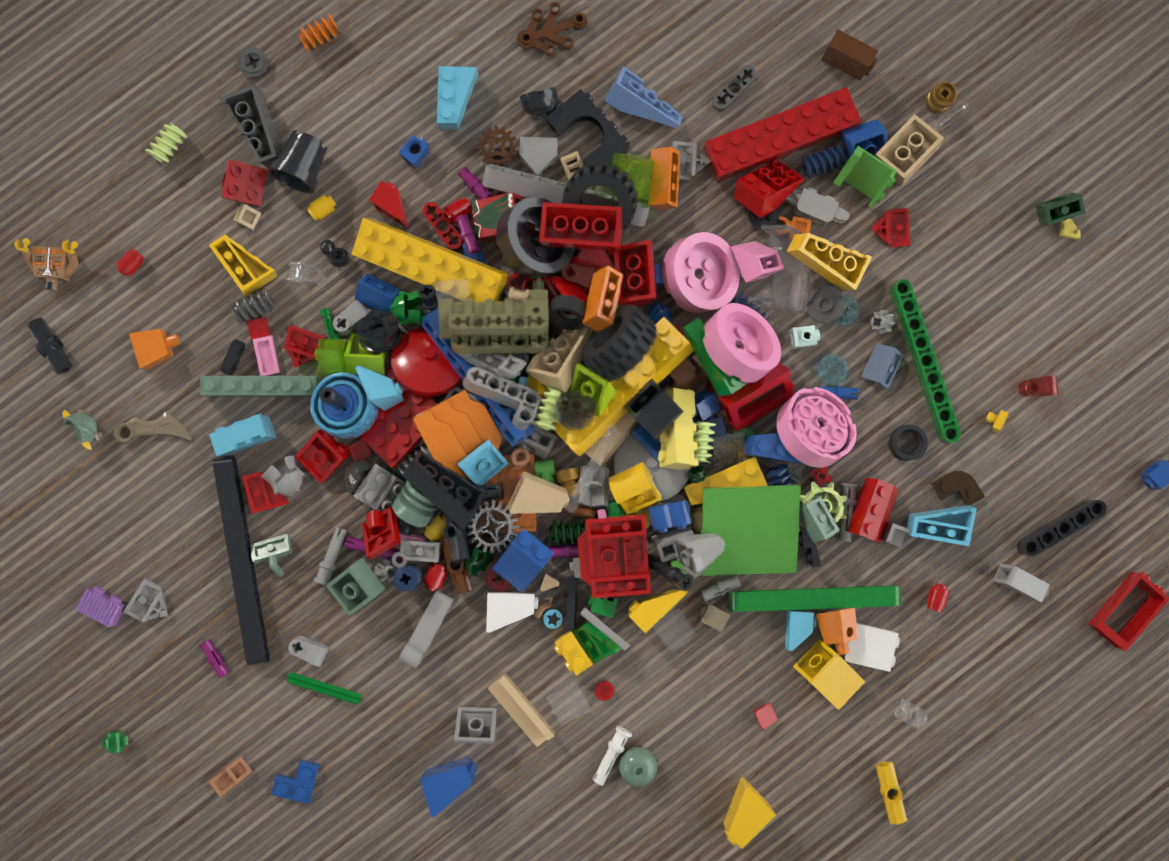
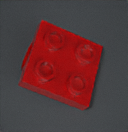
(243, 183)
(380, 532)

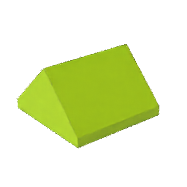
(594, 386)

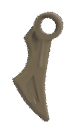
(164, 425)

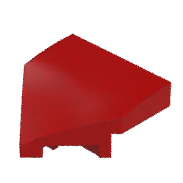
(894, 228)
(301, 344)

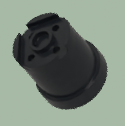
(299, 162)

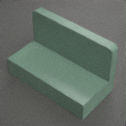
(817, 520)

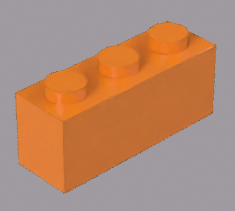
(664, 178)
(602, 298)

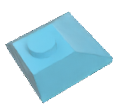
(380, 389)

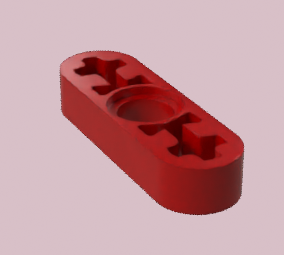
(430, 218)

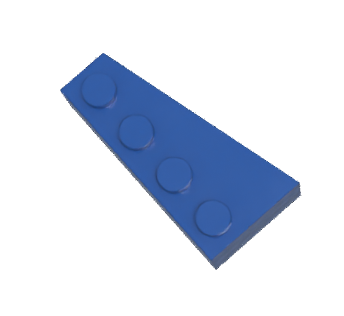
(768, 447)

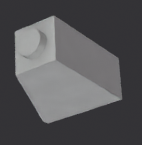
(1021, 582)

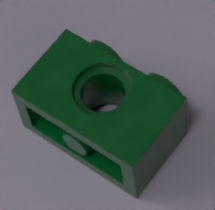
(1060, 208)

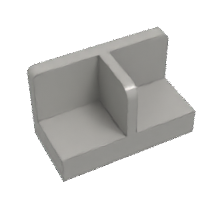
(598, 490)

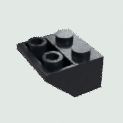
(653, 408)

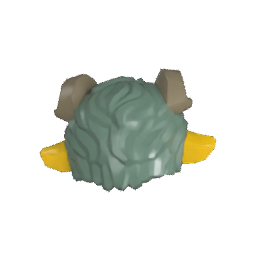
(85, 427)

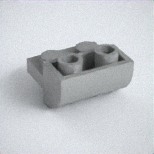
(379, 488)

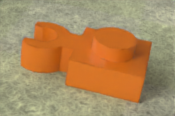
(800, 224)

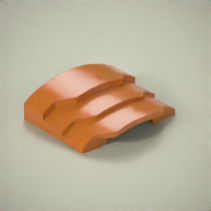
(456, 429)

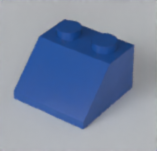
(869, 136)

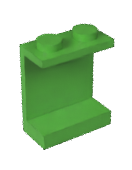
(867, 175)

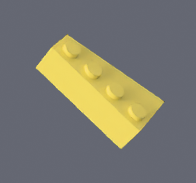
(677, 440)

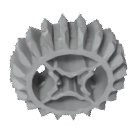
(476, 531)

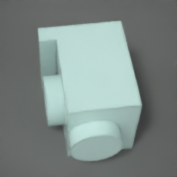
(797, 336)

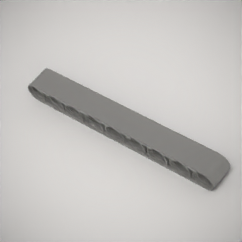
(552, 190)

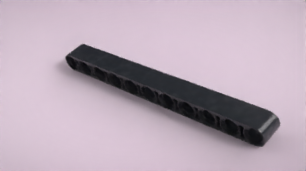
(240, 560)

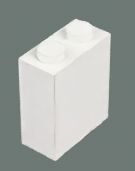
(873, 647)

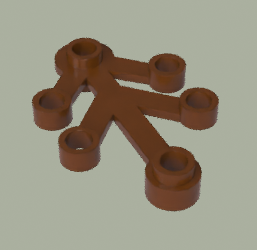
(548, 31)

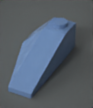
(632, 97)

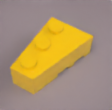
(242, 266)

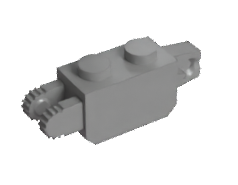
(817, 207)

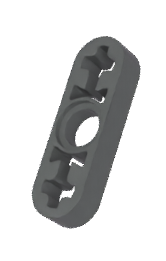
(721, 94)

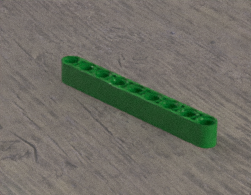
(928, 352)
(814, 598)

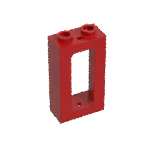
(764, 405)
(1142, 617)

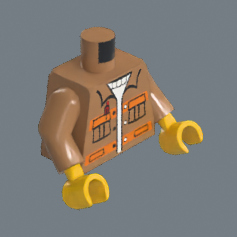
(50, 263)

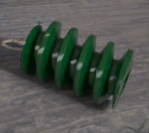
(566, 532)

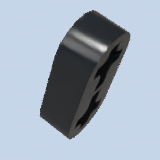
(233, 357)

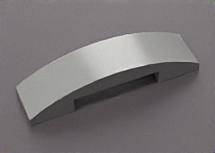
(495, 363)

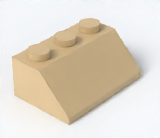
(910, 148)

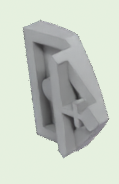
(538, 153)
(691, 159)
(147, 602)

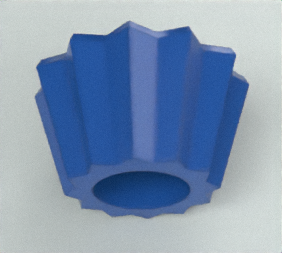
(659, 311)

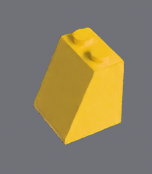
(829, 674)
(746, 814)

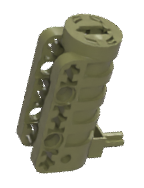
(497, 323)

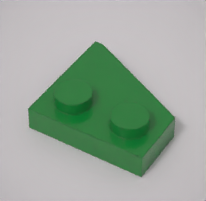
(595, 643)

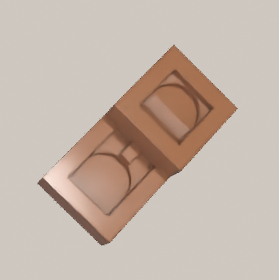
(230, 776)

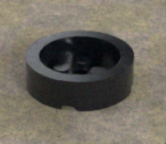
(513, 238)

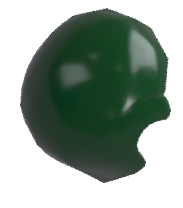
(478, 561)

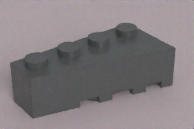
(254, 121)

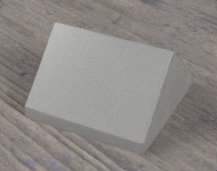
(476, 725)

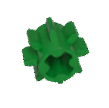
(115, 741)

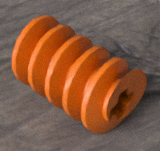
(318, 32)

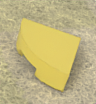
(1069, 230)

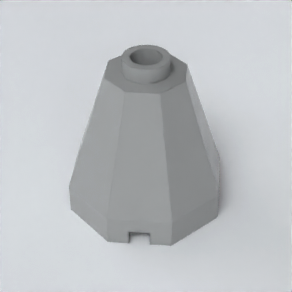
(698, 551)

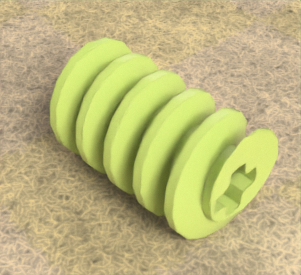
(166, 143)
(548, 411)
(702, 438)

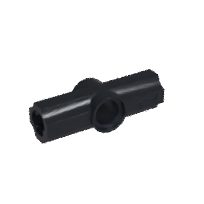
(49, 346)
(458, 540)

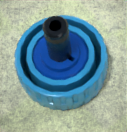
(342, 406)

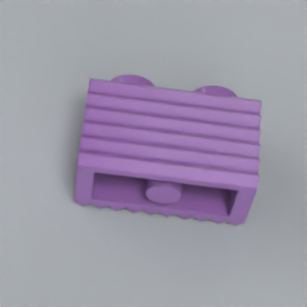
(101, 606)

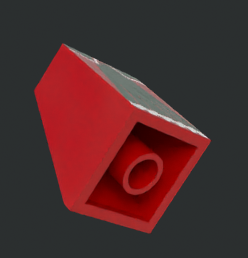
(488, 212)

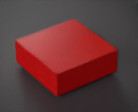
(258, 328)
(360, 450)

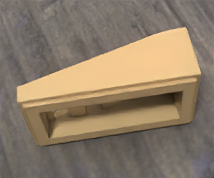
(569, 158)

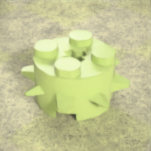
(830, 497)

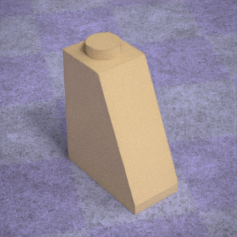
(537, 496)

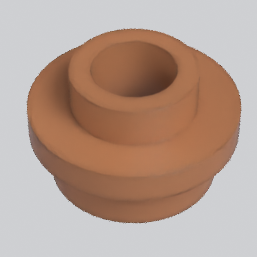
(520, 451)

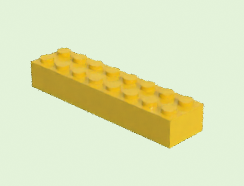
(425, 260)
(664, 356)

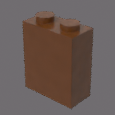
(850, 55)

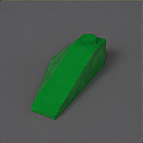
(721, 381)

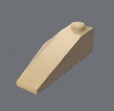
(558, 362)

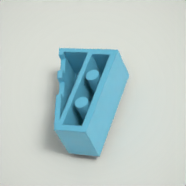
(454, 91)
(242, 435)
(944, 525)

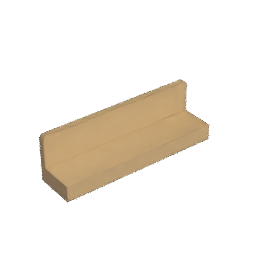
(521, 710)

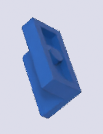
(376, 293)

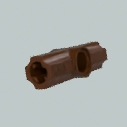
(459, 577)

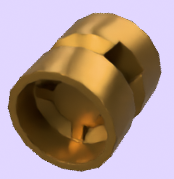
(941, 97)
(568, 478)

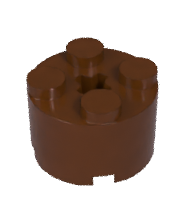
(684, 375)

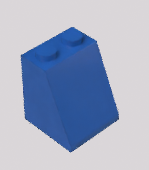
(523, 560)
(447, 782)

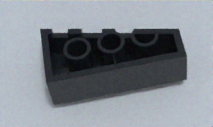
(444, 488)

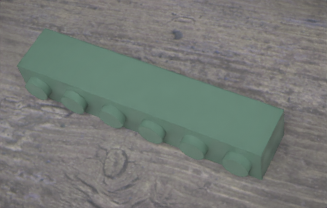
(258, 386)

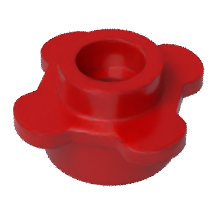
(815, 476)

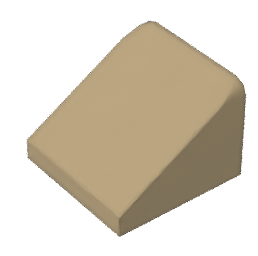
(247, 216)

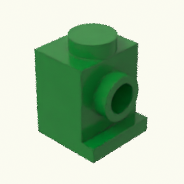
(603, 605)

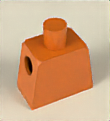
(153, 347)
(838, 628)

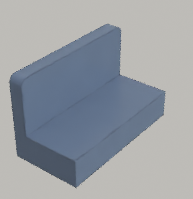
(882, 365)

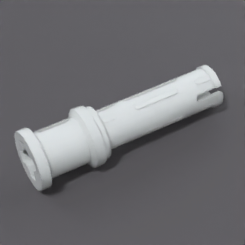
(615, 746)

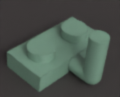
(271, 550)

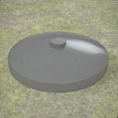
(667, 481)

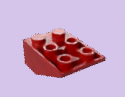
(766, 187)

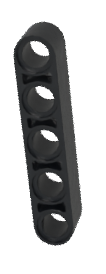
(1068, 519)

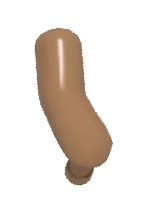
(543, 607)

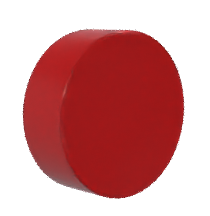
(604, 690)

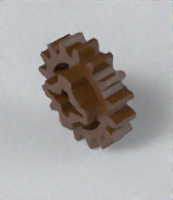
(503, 152)

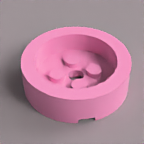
(715, 264)
(745, 327)
(801, 431)

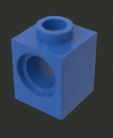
(414, 159)
(705, 405)
(1156, 475)

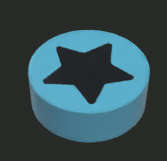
(553, 618)

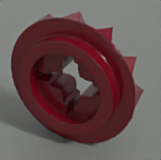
(495, 585)

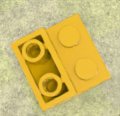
(634, 488)

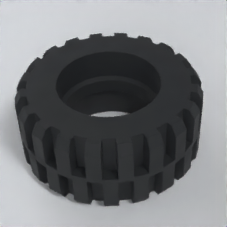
(608, 177)
(621, 345)

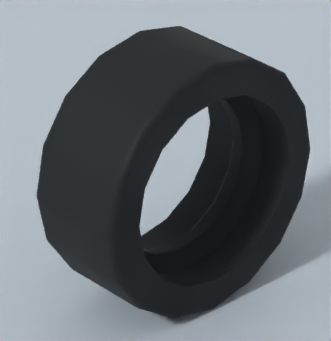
(563, 320)
(923, 442)

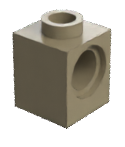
(713, 617)

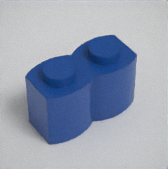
(669, 516)

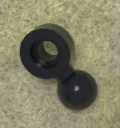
(337, 256)

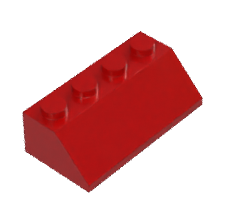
(581, 226)

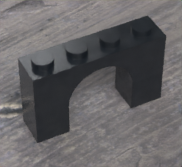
(581, 108)

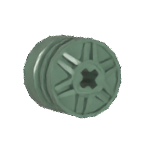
(414, 506)

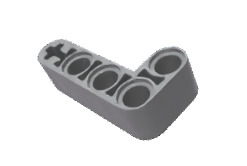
(501, 394)
(426, 629)

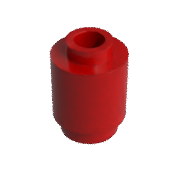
(457, 208)
(129, 262)
(435, 576)
(937, 597)

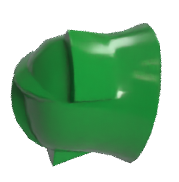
(408, 308)

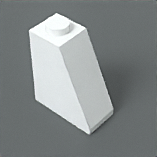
(509, 607)

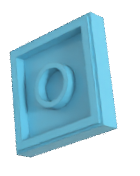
(483, 463)

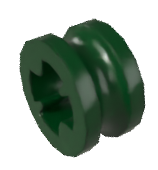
(697, 474)

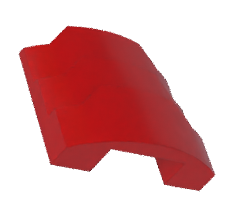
(615, 556)

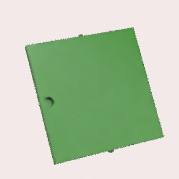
(756, 527)

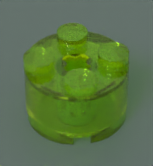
(330, 356)

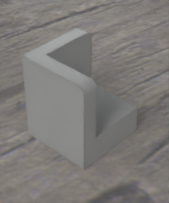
(894, 534)

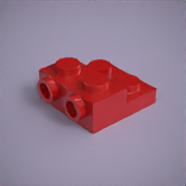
(322, 455)

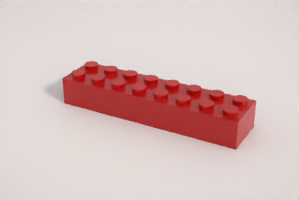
(781, 134)

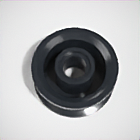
(379, 331)

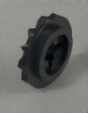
(772, 219)

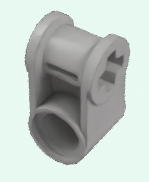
(350, 317)
(311, 651)

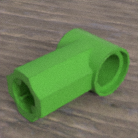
(545, 470)

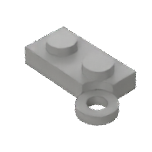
(417, 552)

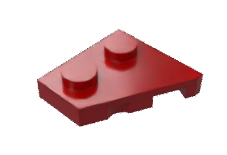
(261, 494)

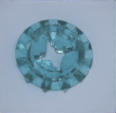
(852, 314)
(841, 369)

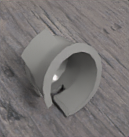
(286, 479)

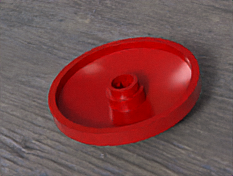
(422, 366)

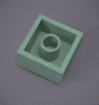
(355, 587)

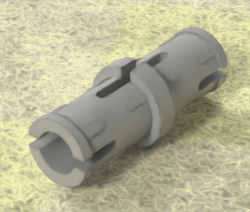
(720, 588)

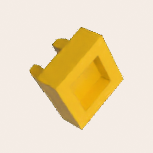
(997, 420)

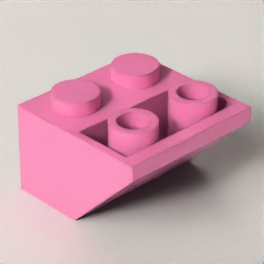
(756, 260)

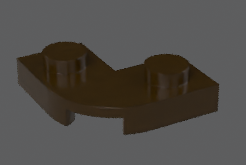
(958, 482)

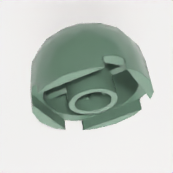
(638, 766)

